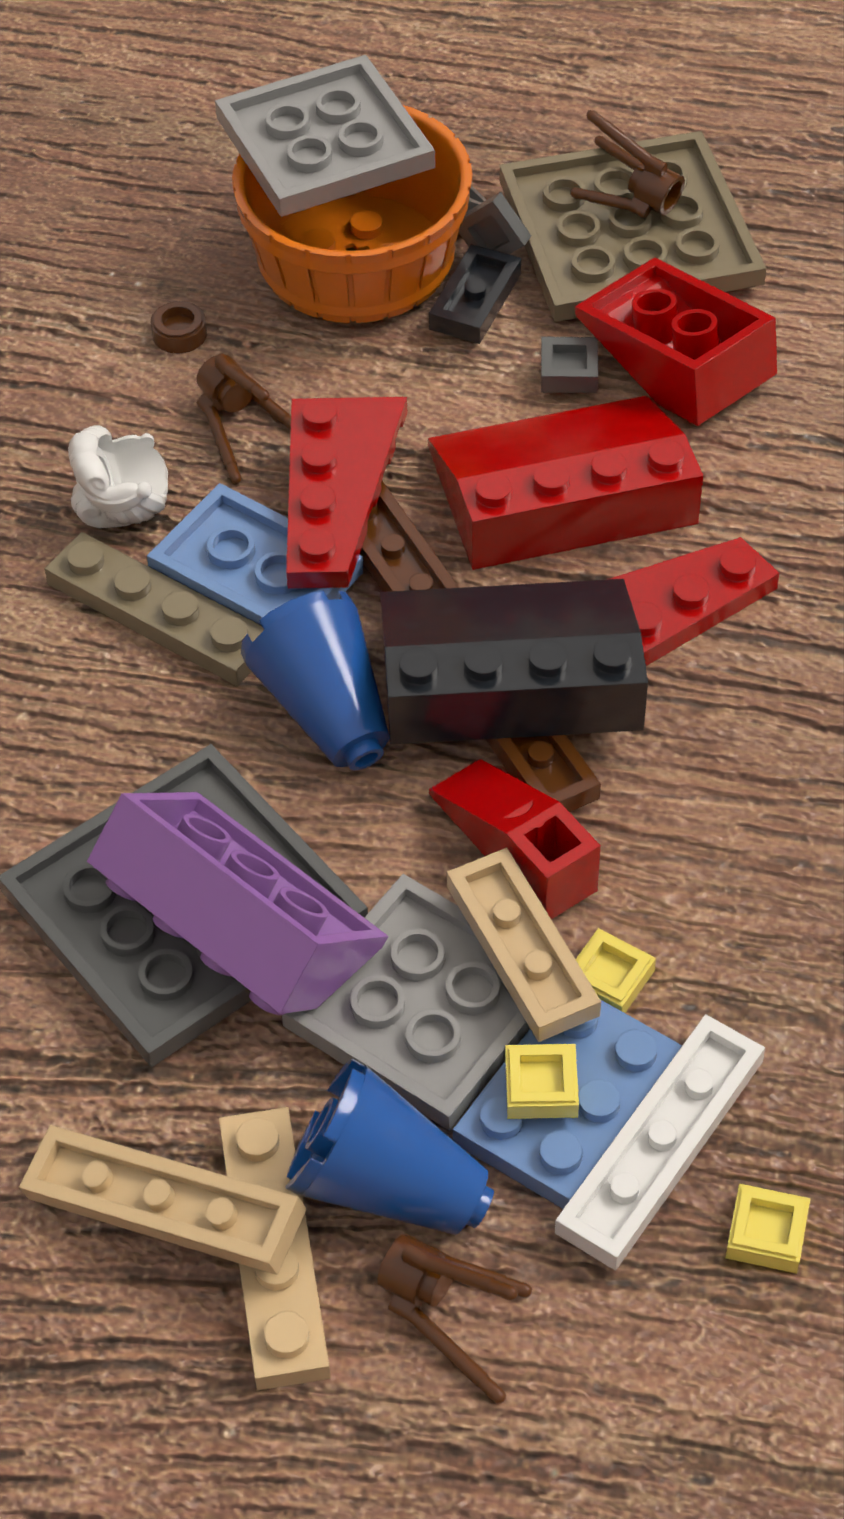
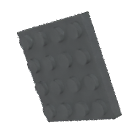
(129, 966)

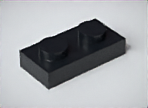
(475, 294)

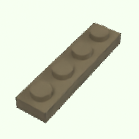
(154, 606)

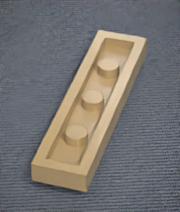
(164, 1199)
(284, 1307)

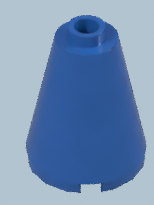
(322, 675)
(387, 1158)

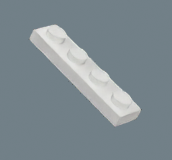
(659, 1142)

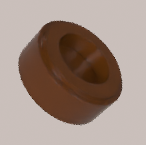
(178, 327)

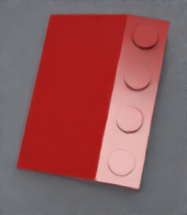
(567, 480)

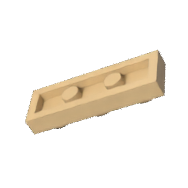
(523, 945)

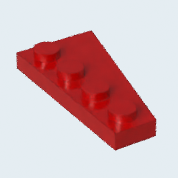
(335, 481)
(695, 593)

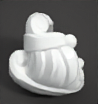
(117, 478)

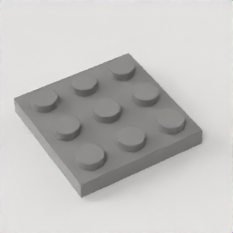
(324, 135)
(422, 1008)

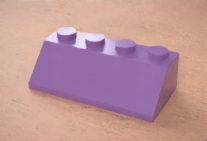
(233, 899)

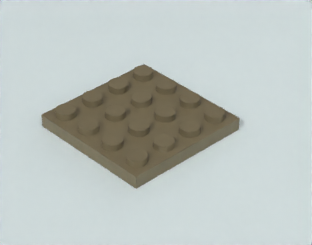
(589, 245)

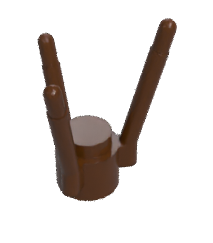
(651, 181)
(231, 389)
(423, 1275)

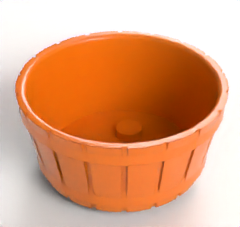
(399, 234)

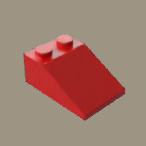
(683, 338)

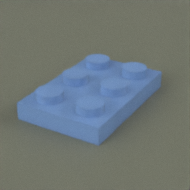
(233, 555)
(553, 1156)

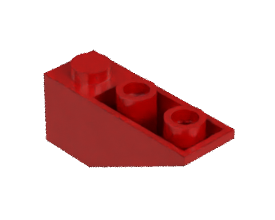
(538, 831)

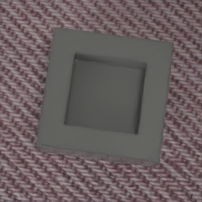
(494, 226)
(569, 364)

